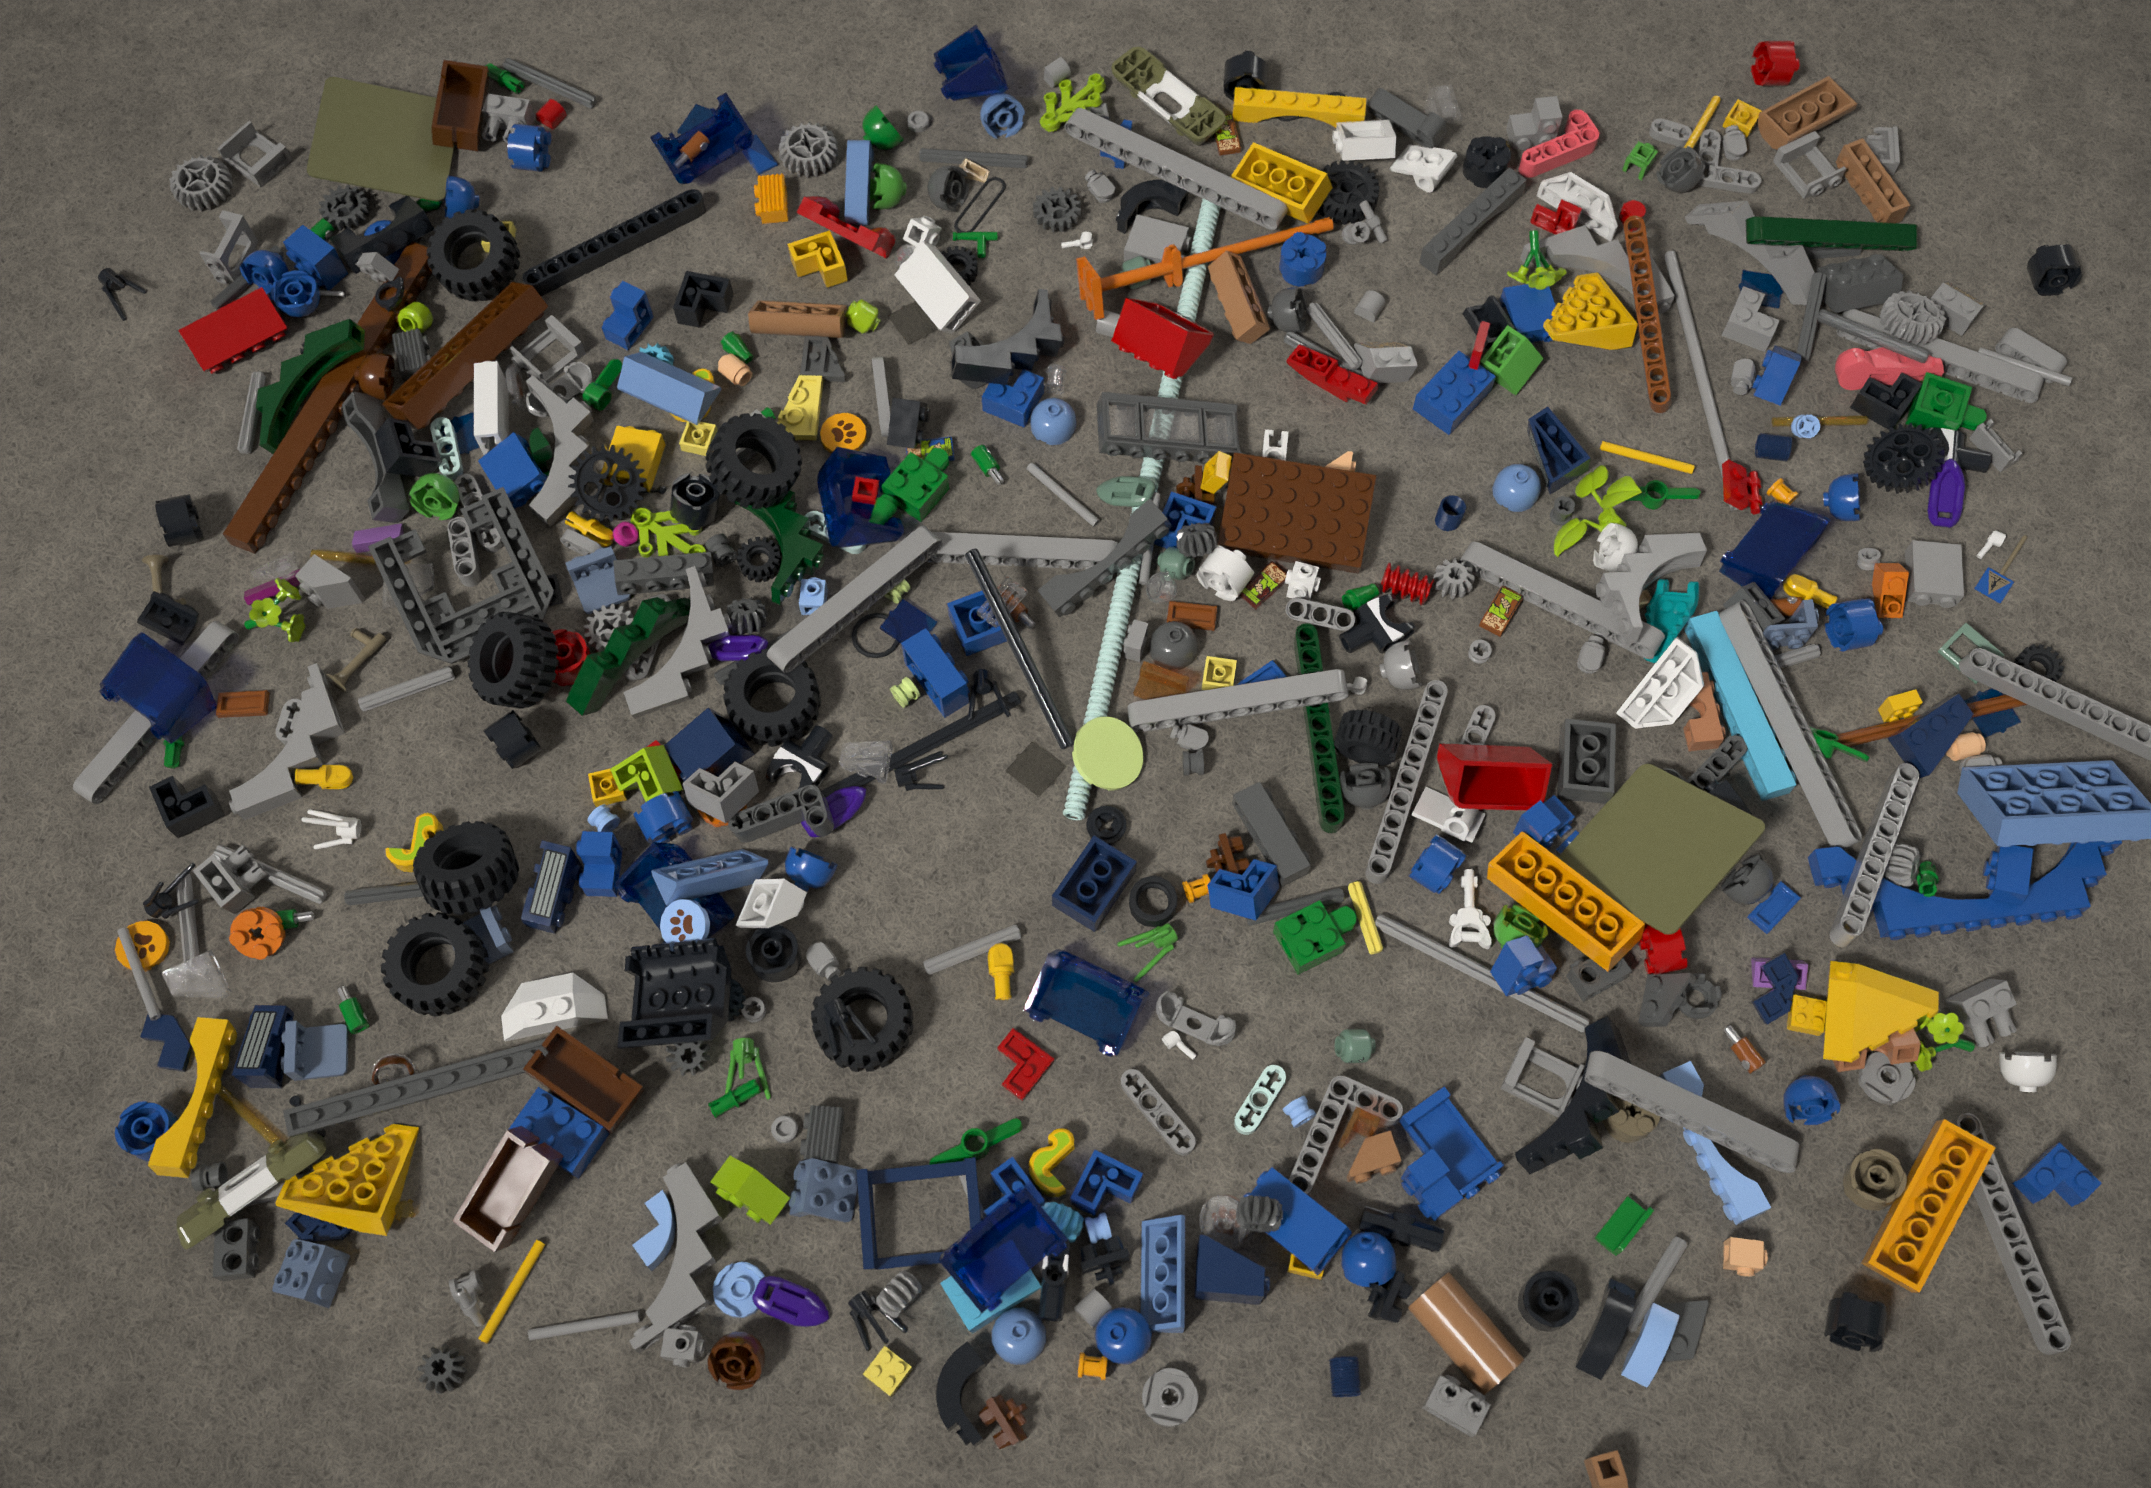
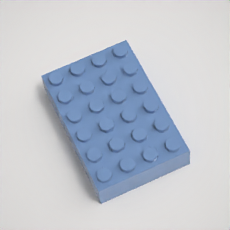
(2055, 803)

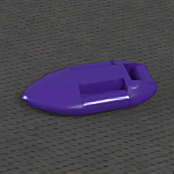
(1947, 495)
(736, 647)
(842, 805)
(790, 1302)

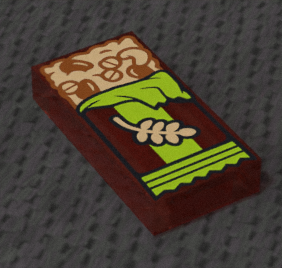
(1263, 585)

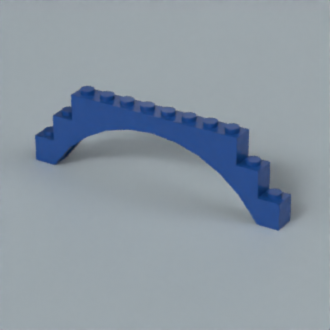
(1909, 912)

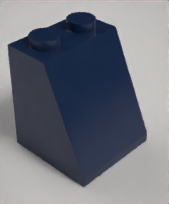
(707, 744)
(1228, 1275)

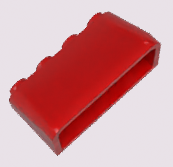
(233, 331)
(1160, 337)
(1493, 776)

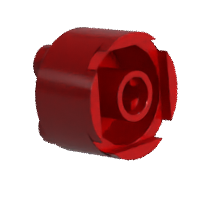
(1774, 63)
(571, 656)
(1662, 951)

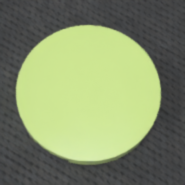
(1107, 753)

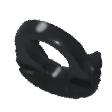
(393, 302)

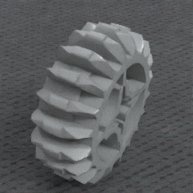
(797, 156)
(201, 182)
(1912, 317)

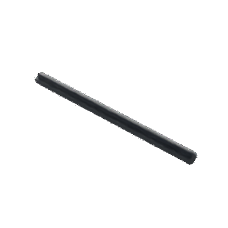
(1019, 649)
(931, 741)

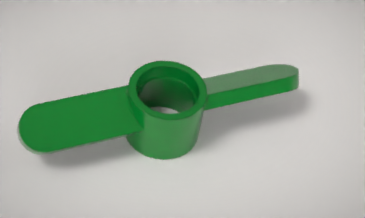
(597, 392)
(1665, 493)
(1829, 742)
(960, 1152)

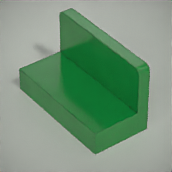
(1623, 1226)

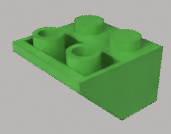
(1511, 360)

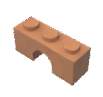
(1705, 731)
(1898, 1050)

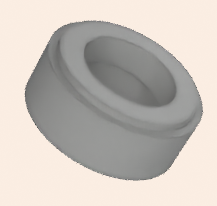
(918, 121)
(784, 1129)

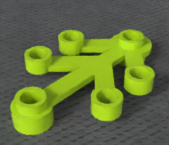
(1052, 119)
(663, 534)

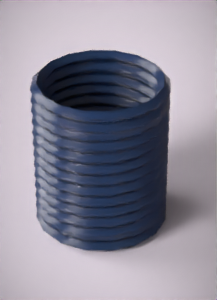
(1773, 447)
(1449, 522)
(1345, 1376)

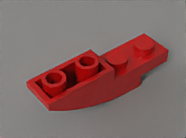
(1329, 376)

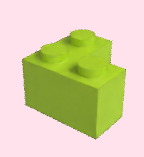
(648, 770)
(749, 1188)

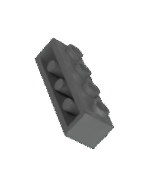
(660, 573)
(1271, 834)

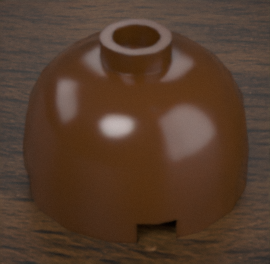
(375, 375)
(737, 1360)

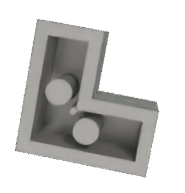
(1535, 127)
(1749, 325)
(721, 795)

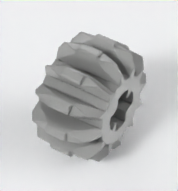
(1451, 586)
(1902, 865)
(898, 1294)

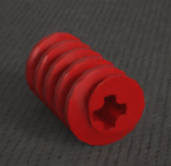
(1406, 584)

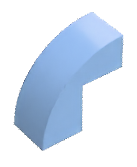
(658, 1242)
(1651, 1345)

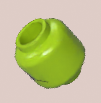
(415, 316)
(862, 316)

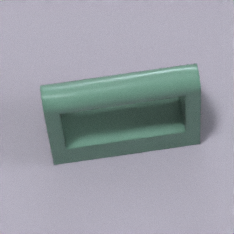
(1973, 636)

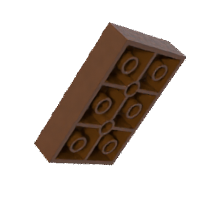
(1297, 512)

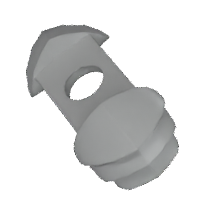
(575, 380)
(1174, 1015)

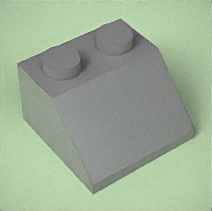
(327, 584)

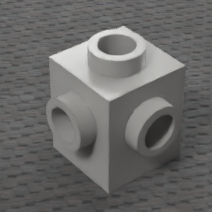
(675, 1339)

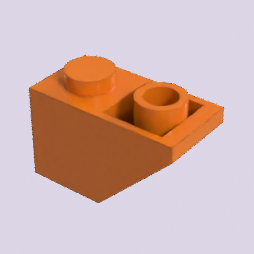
(1889, 589)

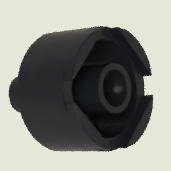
(1244, 72)
(1486, 160)
(2054, 269)
(694, 500)
(179, 520)
(513, 739)
(776, 967)
(1563, 1302)
(1856, 1322)

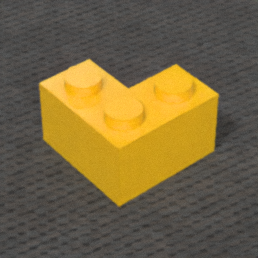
(818, 254)

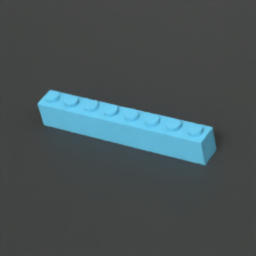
(1740, 706)

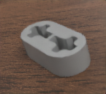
(1670, 132)
(579, 543)
(287, 720)

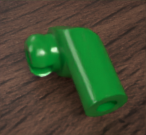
(428, 205)

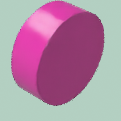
(625, 534)

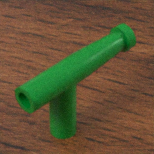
(980, 237)

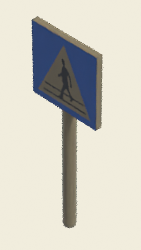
(1994, 584)

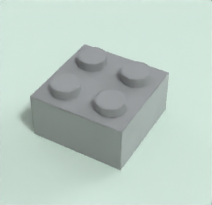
(377, 267)
(1136, 640)

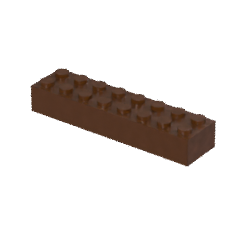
(453, 364)

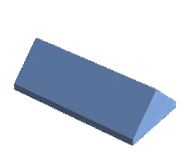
(666, 387)
(709, 875)
(1163, 1274)

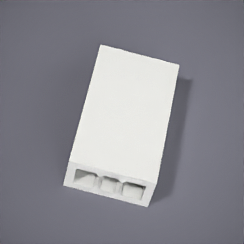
(937, 287)
(490, 405)

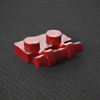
(1737, 484)

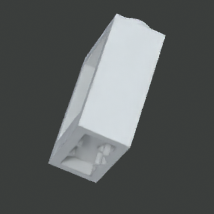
(1365, 140)

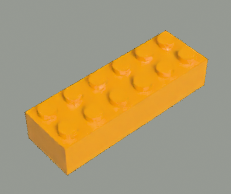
(1565, 901)
(1929, 1206)

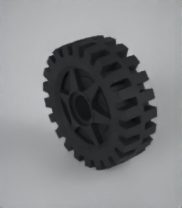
(1349, 188)

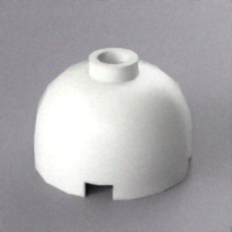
(1615, 542)
(2028, 1069)

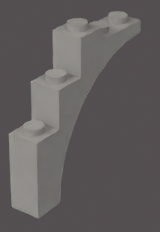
(569, 422)
(1656, 558)
(668, 685)

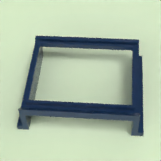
(865, 1183)

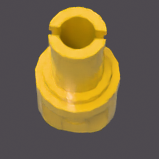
(591, 529)
(1807, 589)
(326, 776)
(1001, 968)

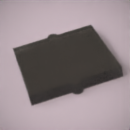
(912, 323)
(1035, 769)

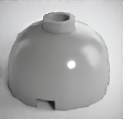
(1400, 666)

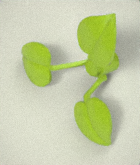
(1617, 493)

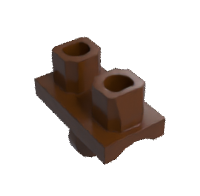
(1193, 488)
(1227, 848)
(1009, 1418)

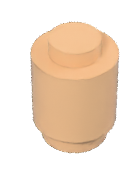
(734, 369)
(1966, 746)

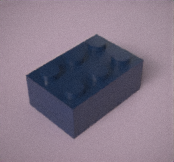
(1094, 883)

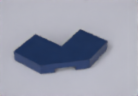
(1783, 980)
(176, 1046)
(316, 1230)

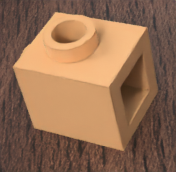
(1744, 1256)

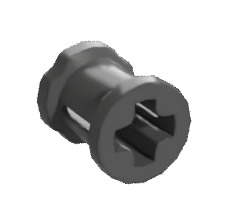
(1562, 510)

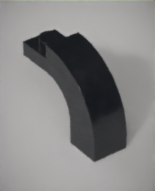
(1150, 195)
(1607, 1329)
(952, 1379)

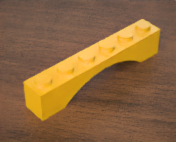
(1260, 104)
(177, 1148)

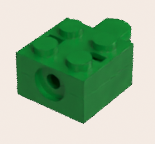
(1944, 405)
(919, 483)
(1313, 931)

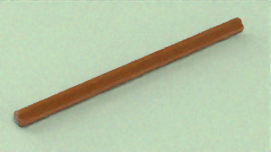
(1887, 729)

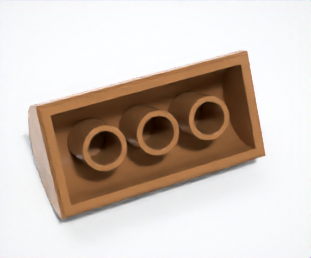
(1804, 112)
(798, 319)
(1466, 1333)

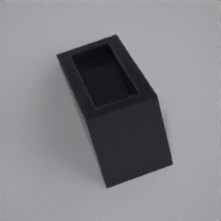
(557, 596)

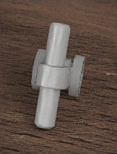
(1363, 228)
(466, 1293)

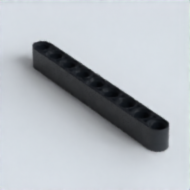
(615, 242)

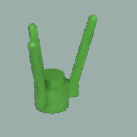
(1161, 937)
(742, 1053)

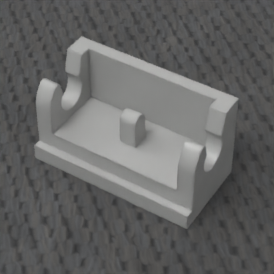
(1885, 147)
(1988, 441)

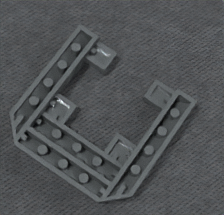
(433, 622)

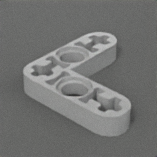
(1716, 172)

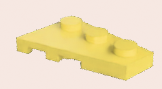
(803, 408)

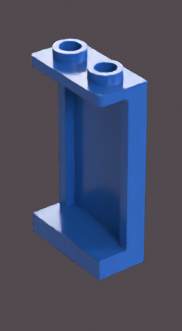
(1440, 1126)
(1306, 1226)

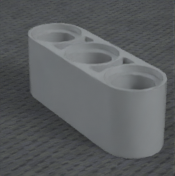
(2028, 349)
(462, 542)
(1332, 614)

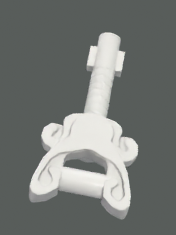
(1469, 917)

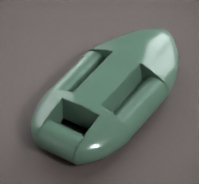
(1126, 491)

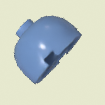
(1004, 111)
(1053, 421)
(1517, 487)
(1018, 1336)

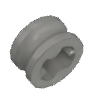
(1867, 558)
(1473, 655)
(758, 1016)

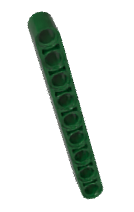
(1831, 233)
(1319, 738)

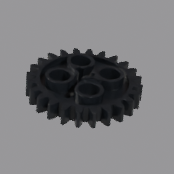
(1888, 448)
(587, 473)

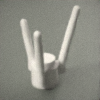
(346, 827)

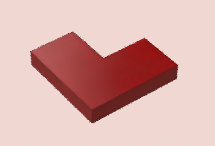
(1556, 222)
(1479, 345)
(1030, 1061)

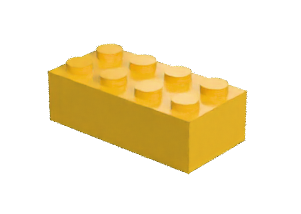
(1285, 179)

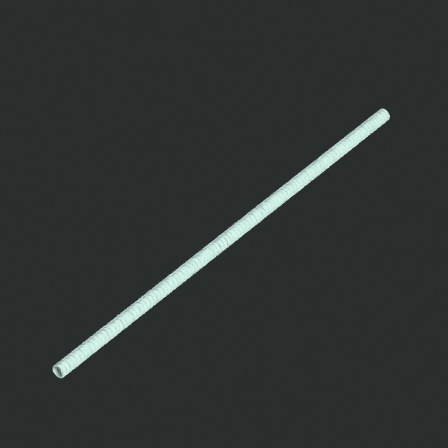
(1127, 578)

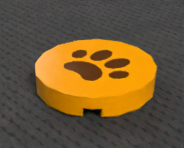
(843, 431)
(150, 944)

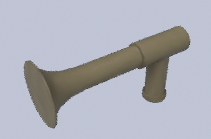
(155, 564)
(372, 644)

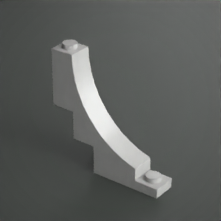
(1578, 250)
(1786, 263)
(276, 783)
(681, 1295)

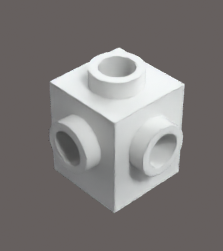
(922, 230)
(1302, 581)

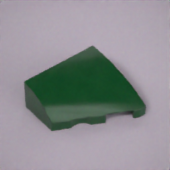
(540, 449)

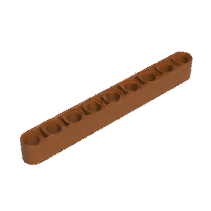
(1647, 303)

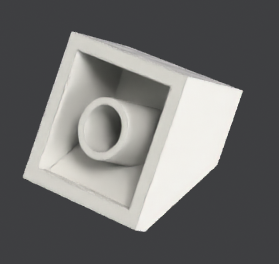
(771, 903)

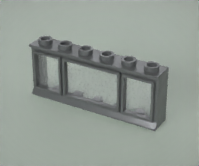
(1166, 427)

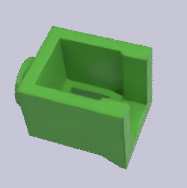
(1642, 156)

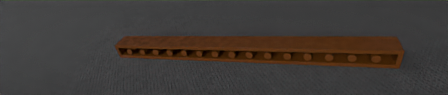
(322, 413)

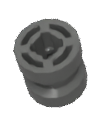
(722, 552)
(209, 1176)

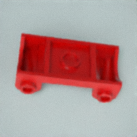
(826, 214)

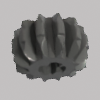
(1196, 539)
(747, 615)
(688, 1063)
(1259, 1213)
(433, 1375)

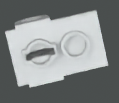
(1425, 165)
(1442, 813)

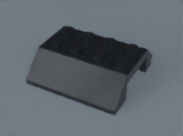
(677, 993)

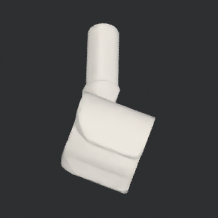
(1085, 241)
(1995, 539)
(1359, 685)
(1172, 1039)

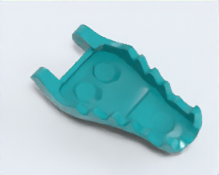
(1671, 612)

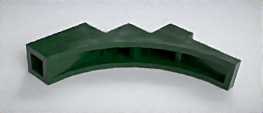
(299, 374)
(798, 551)
(626, 644)

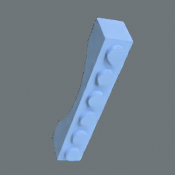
(1740, 1195)

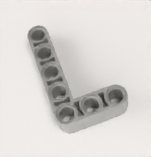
(1328, 1127)

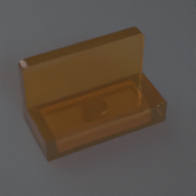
(1159, 682)
(1361, 1123)

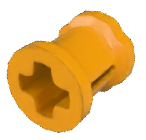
(1782, 492)
(1196, 888)
(1092, 1366)

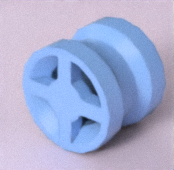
(1810, 427)
(603, 819)
(1299, 1111)
(1097, 1228)

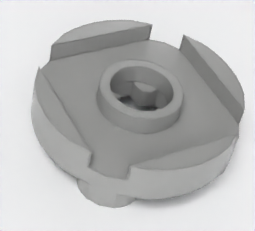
(1883, 1092)
(1159, 1384)

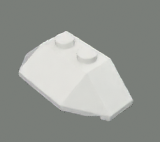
(1595, 204)
(1665, 689)
(551, 1002)

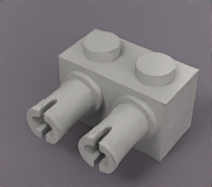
(503, 113)
(224, 884)
(1981, 1002)
(1456, 1405)

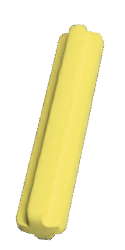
(1365, 918)

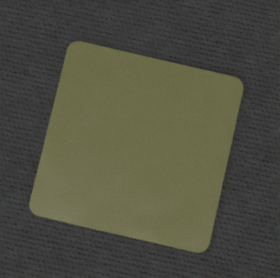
(378, 140)
(1661, 846)

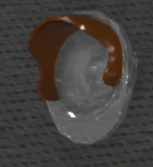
(392, 1067)

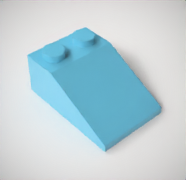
(1011, 1297)

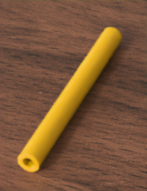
(1703, 122)
(1647, 457)
(511, 1291)

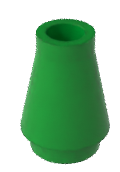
(734, 344)
(883, 509)
(1358, 596)

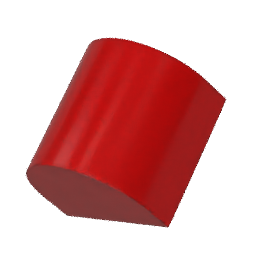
(551, 114)
(1632, 208)
(865, 490)

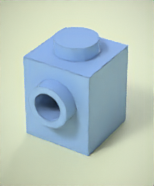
(812, 595)

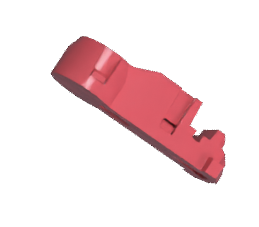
(1856, 366)

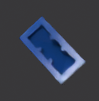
(759, 156)

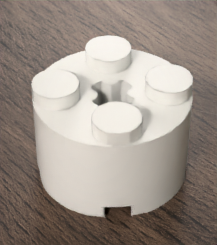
(1225, 573)

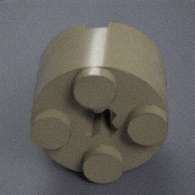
(1628, 1128)
(1887, 1187)

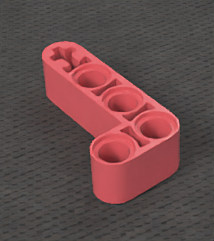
(1577, 142)

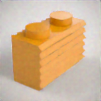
(772, 198)

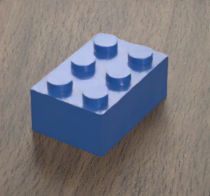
(1453, 393)
(936, 672)
(562, 1129)

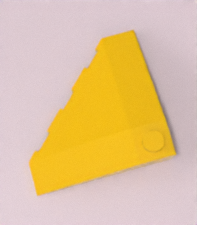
(1591, 316)
(1868, 1007)
(358, 1187)

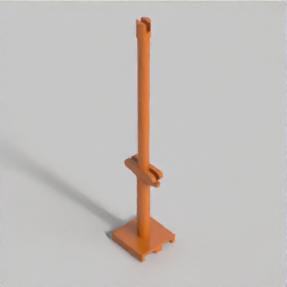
(1171, 266)

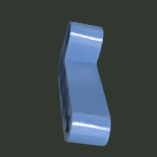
(858, 176)

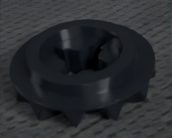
(1106, 814)

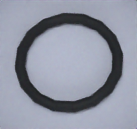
(857, 646)

